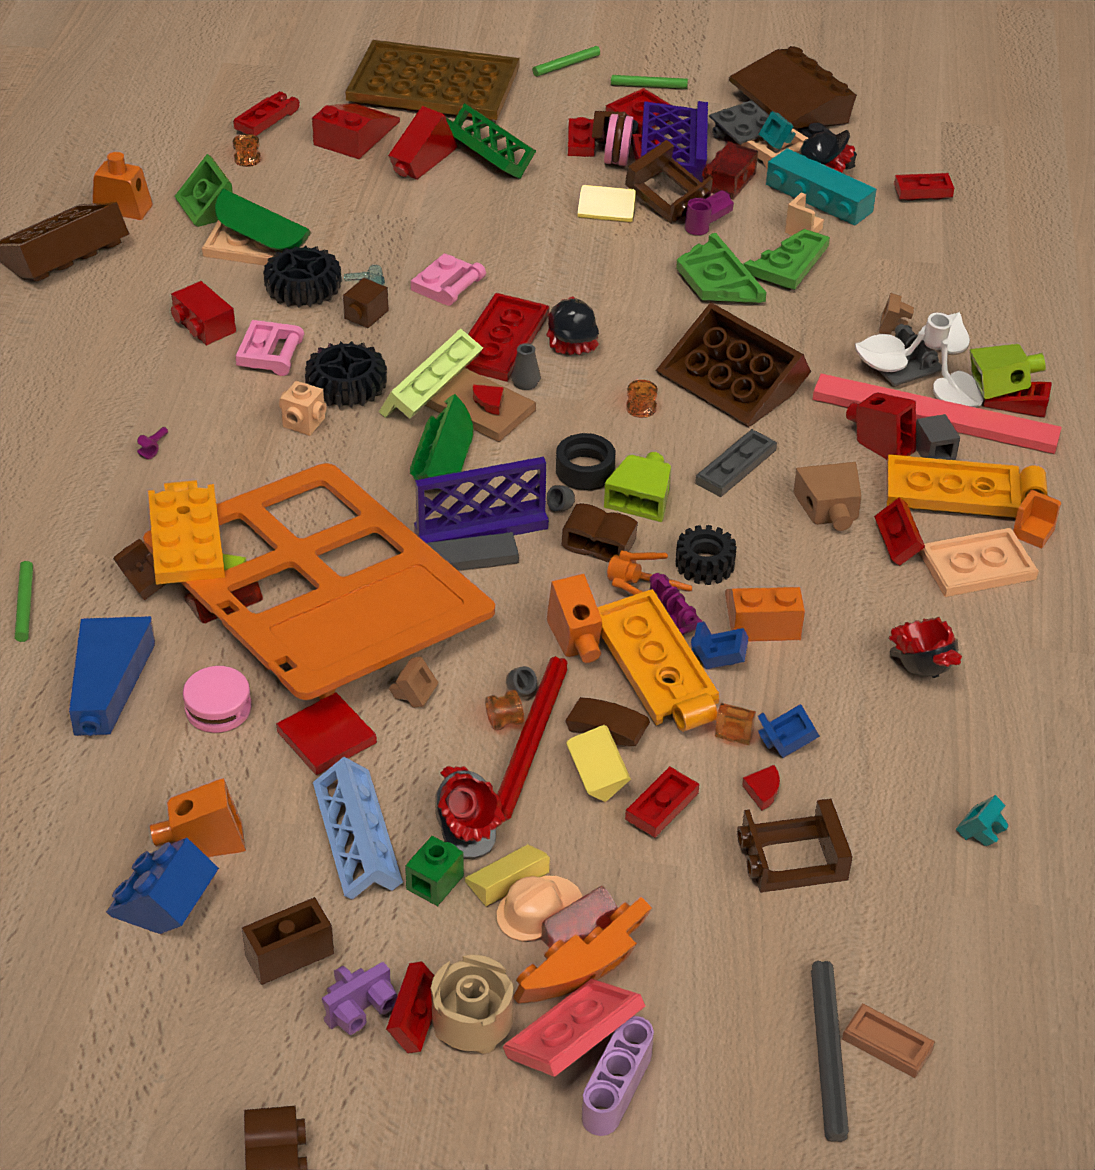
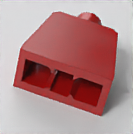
(885, 424)

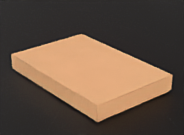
(232, 246)
(978, 562)

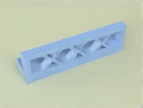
(364, 820)

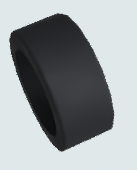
(585, 446)

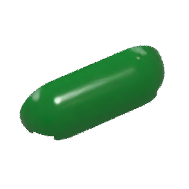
(259, 223)
(444, 442)

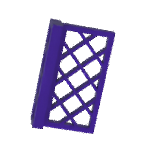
(695, 139)
(483, 521)

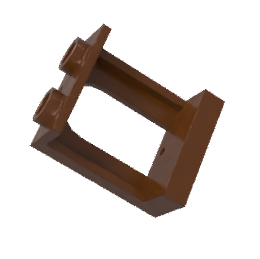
(661, 160)
(823, 826)

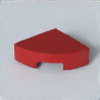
(488, 397)
(762, 786)

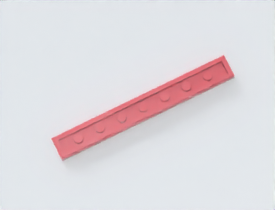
(963, 418)

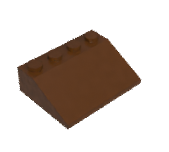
(796, 88)
(62, 239)
(734, 366)

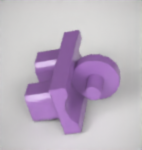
(355, 993)

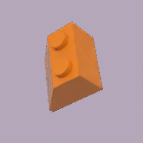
(766, 612)

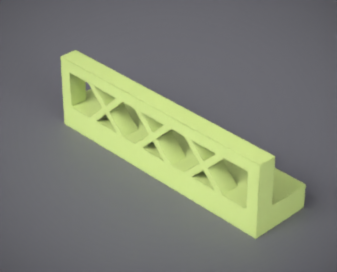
(432, 375)

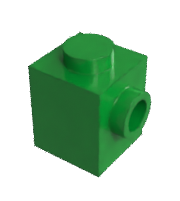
(434, 870)

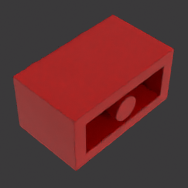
(203, 313)

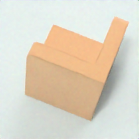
(801, 218)

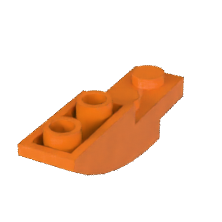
(578, 961)

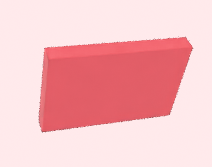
(573, 1027)

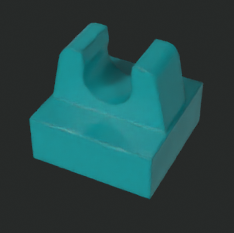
(777, 130)
(982, 820)

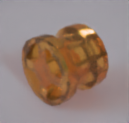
(246, 150)
(641, 398)
(504, 710)

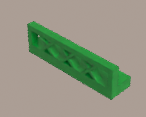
(482, 146)

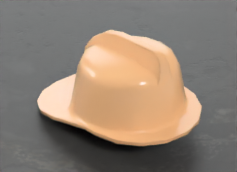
(532, 902)

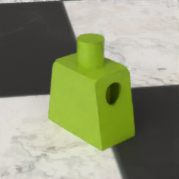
(1003, 369)
(639, 486)

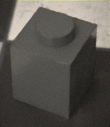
(936, 438)

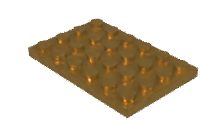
(432, 78)

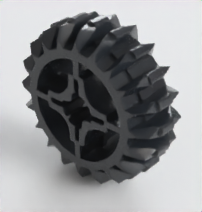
(302, 276)
(347, 373)

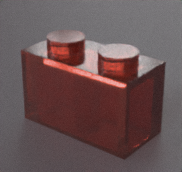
(731, 169)

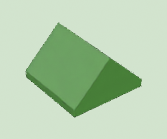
(201, 191)

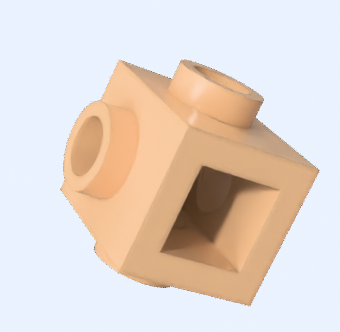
(302, 407)

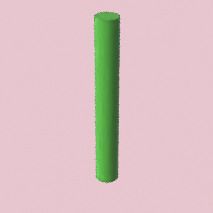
(566, 61)
(645, 81)
(24, 601)

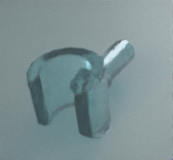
(373, 273)

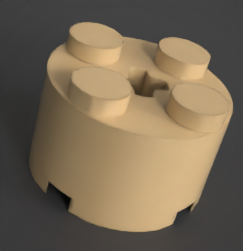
(472, 1004)

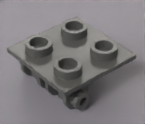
(740, 122)
(920, 363)

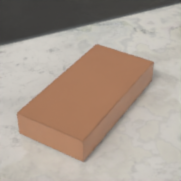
(888, 1040)

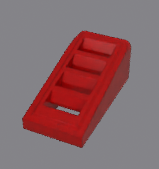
(1027, 401)

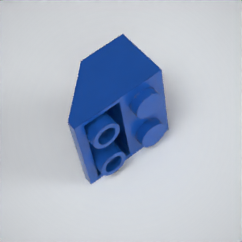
(163, 887)

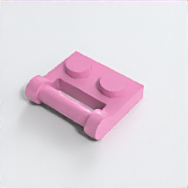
(444, 272)
(260, 343)

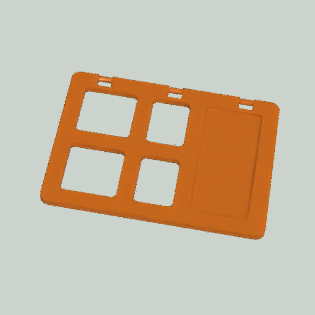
(348, 621)

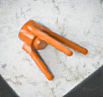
(625, 570)

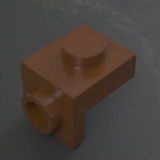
(138, 567)

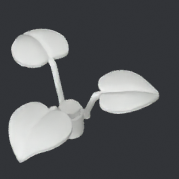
(940, 332)

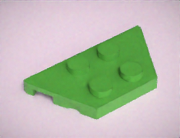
(718, 273)

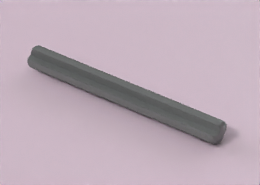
(829, 1052)

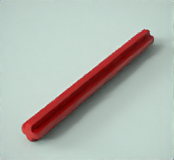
(531, 734)

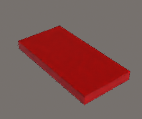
(501, 330)

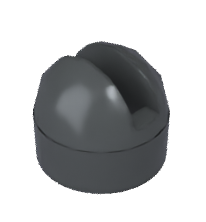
(560, 498)
(522, 677)

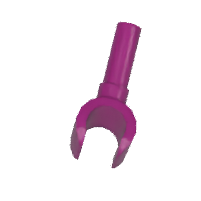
(149, 444)

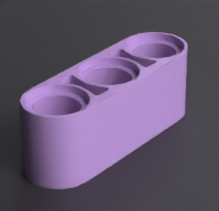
(615, 1091)

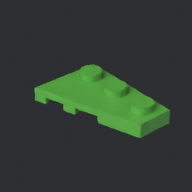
(790, 261)

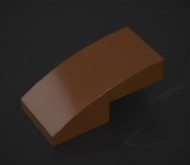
(623, 723)

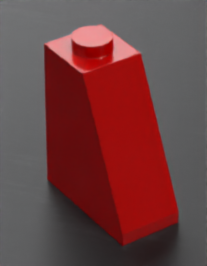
(422, 144)

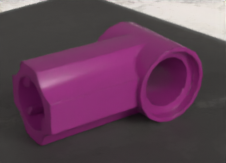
(705, 211)

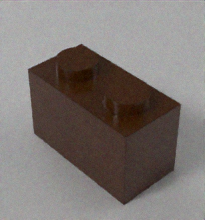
(288, 940)

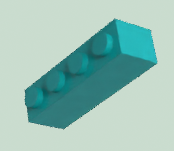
(823, 186)

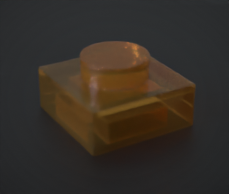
(735, 724)

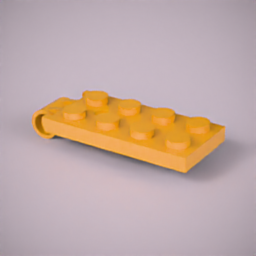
(959, 485)
(185, 533)
(653, 649)

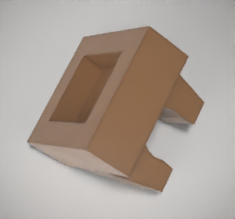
(893, 312)
(414, 683)

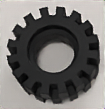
(705, 567)

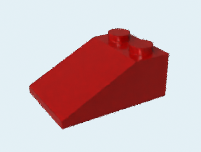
(350, 128)

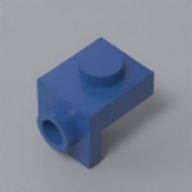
(719, 648)
(788, 731)

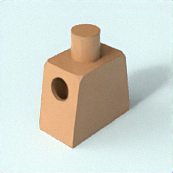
(829, 493)

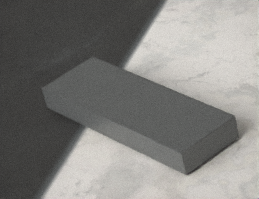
(736, 463)
(478, 551)

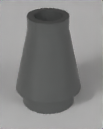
(526, 368)

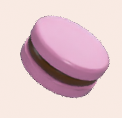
(618, 139)
(217, 699)

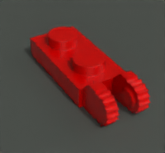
(266, 113)

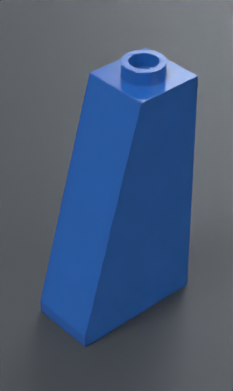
(106, 670)

